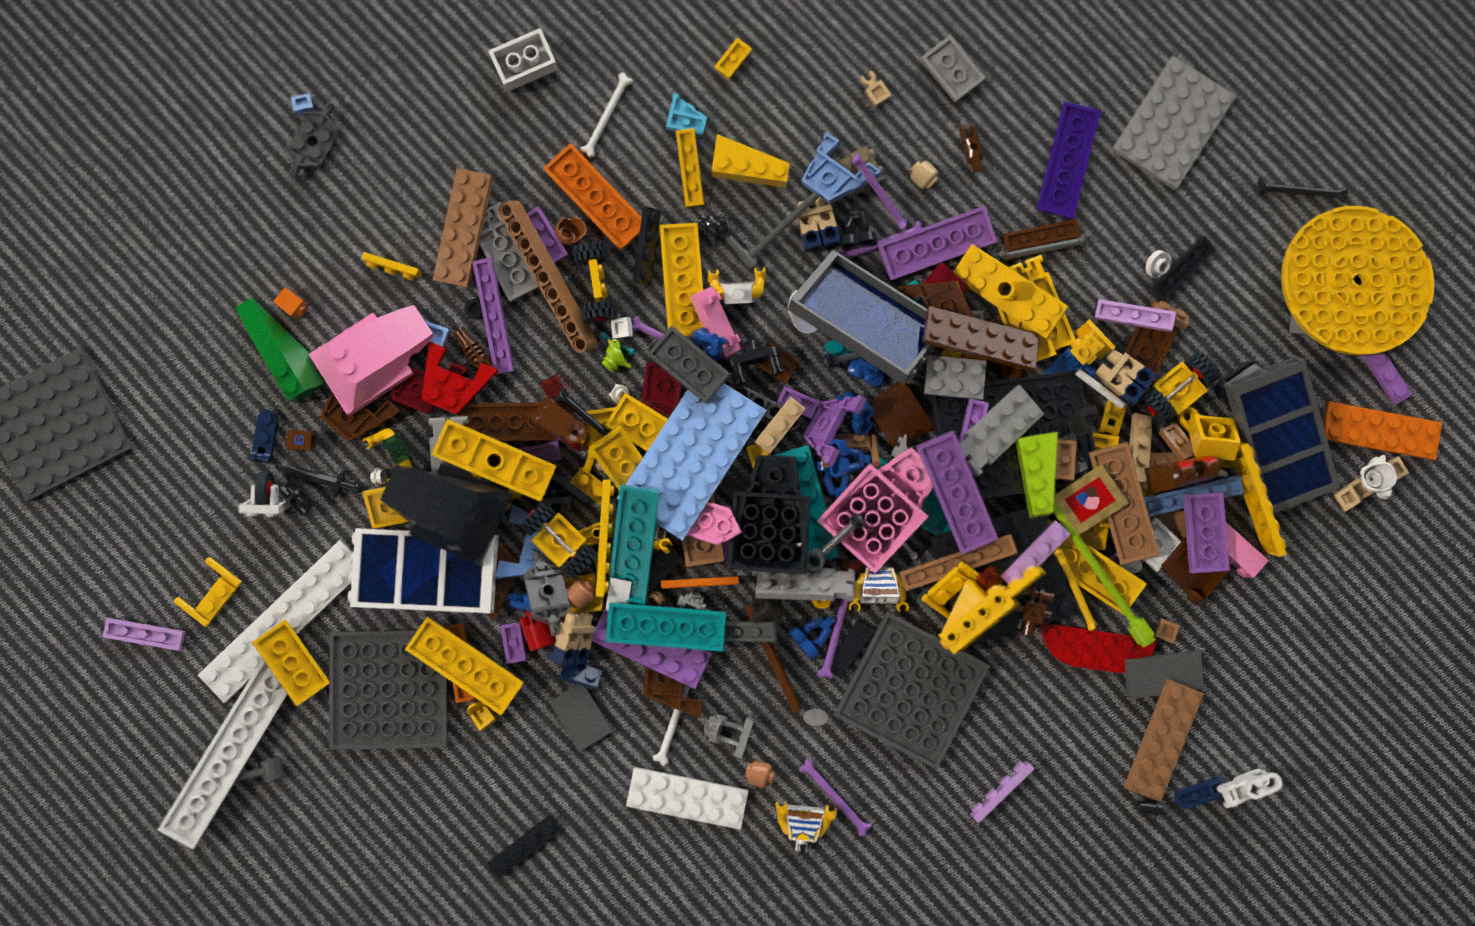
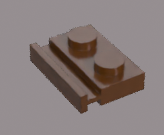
(788, 362)

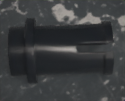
(1149, 807)

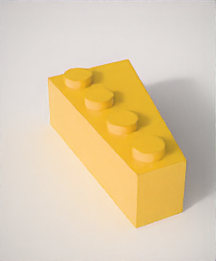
(747, 164)

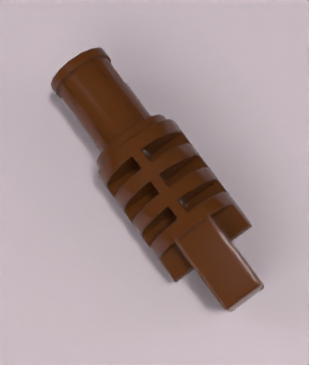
(472, 349)

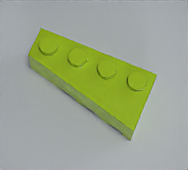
(1038, 468)

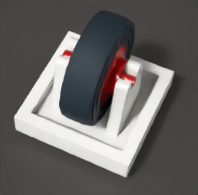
(264, 497)

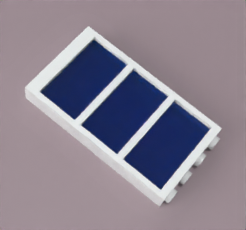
(411, 574)

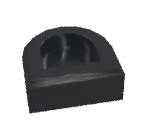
(473, 309)

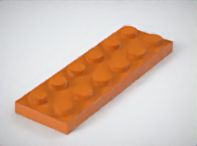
(594, 196)
(1381, 430)

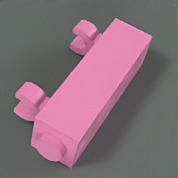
(715, 320)

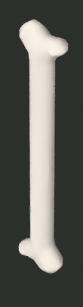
(623, 82)
(662, 755)

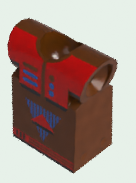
(561, 425)
(1181, 473)

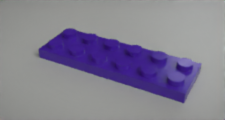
(1068, 160)

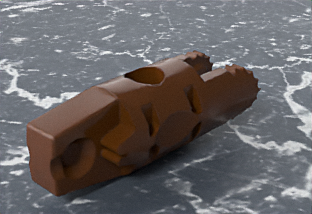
(974, 156)

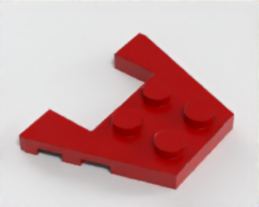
(449, 389)

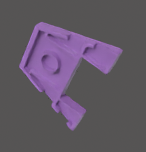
(826, 422)

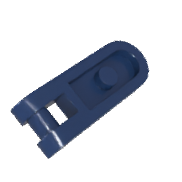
(264, 436)
(1199, 792)

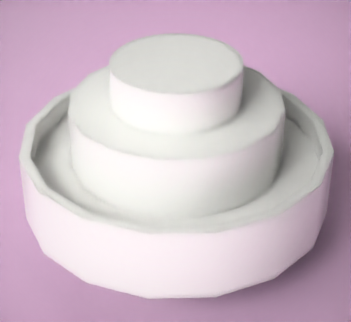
(1158, 264)

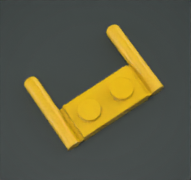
(948, 587)
(215, 598)

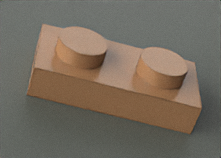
(1181, 318)
(1177, 441)
(1065, 460)

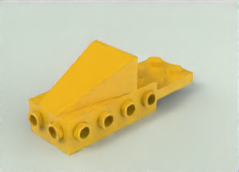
(969, 615)

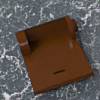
(898, 413)
(1195, 585)

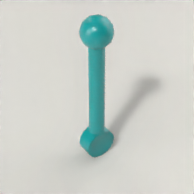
(603, 335)

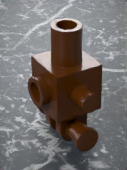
(1034, 611)

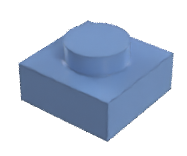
(302, 104)

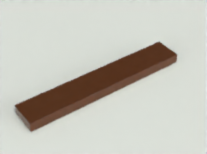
(779, 670)

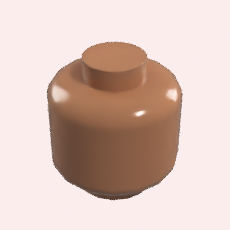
(580, 594)
(759, 774)

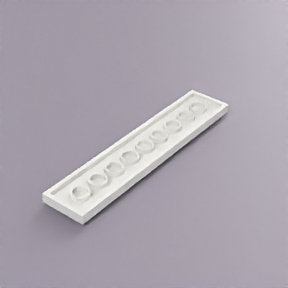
(297, 605)
(224, 758)

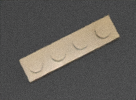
(1140, 445)

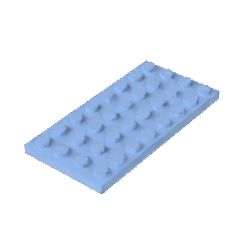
(695, 454)

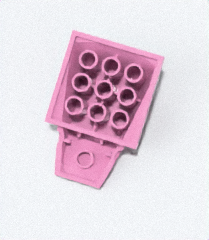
(371, 356)
(888, 503)

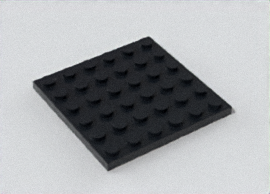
(1024, 533)

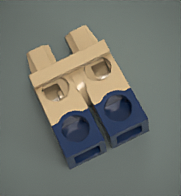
(822, 219)
(1126, 377)
(574, 639)

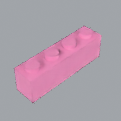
(1243, 554)

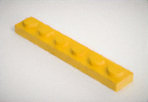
(605, 529)

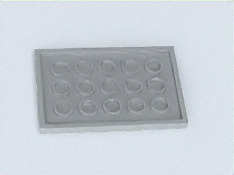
(1173, 123)

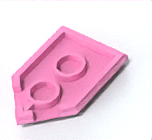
(714, 525)

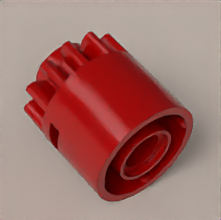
(536, 632)

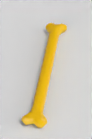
(1059, 553)

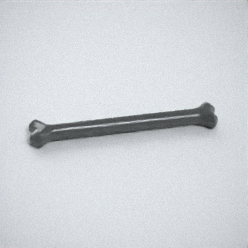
(1005, 256)

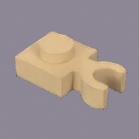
(876, 91)

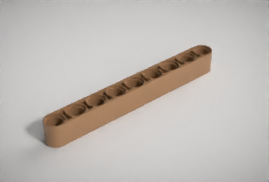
(523, 234)

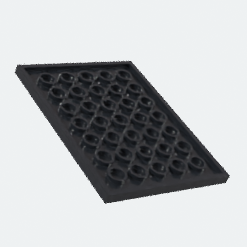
(1058, 398)

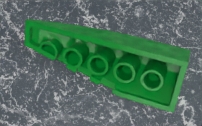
(281, 352)

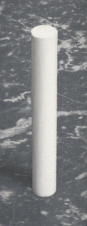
(1100, 388)

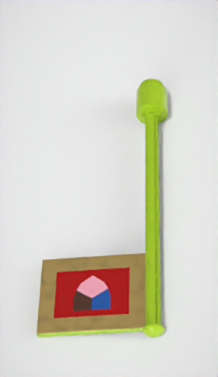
(1080, 508)

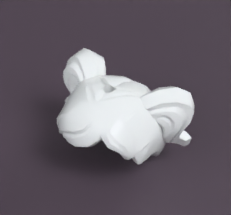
(1382, 477)

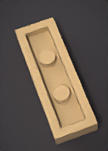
(780, 425)

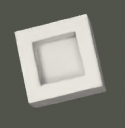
(621, 328)

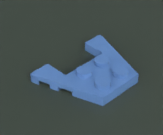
(831, 179)
(509, 569)

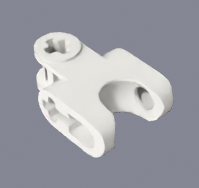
(1248, 786)

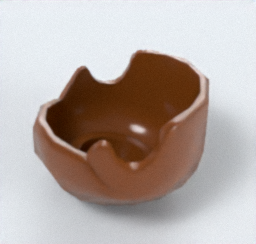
(570, 230)

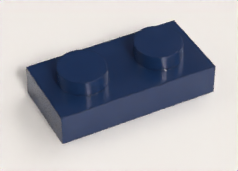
(581, 675)

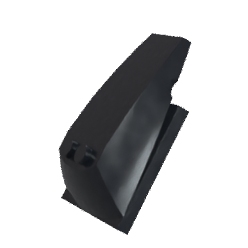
(448, 508)
(771, 520)

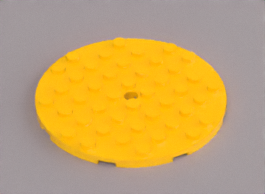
(1328, 302)

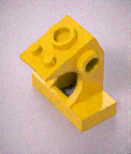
(1090, 343)

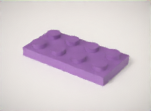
(1206, 532)

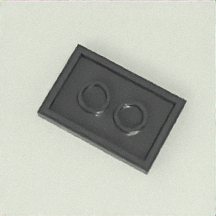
(580, 716)

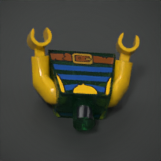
(393, 447)

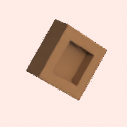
(1166, 630)

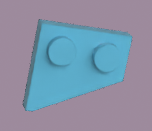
(685, 116)

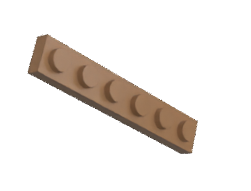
(940, 567)

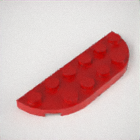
(1092, 648)

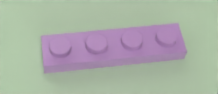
(1135, 315)
(1036, 552)
(144, 634)
(996, 795)

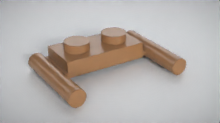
(860, 443)

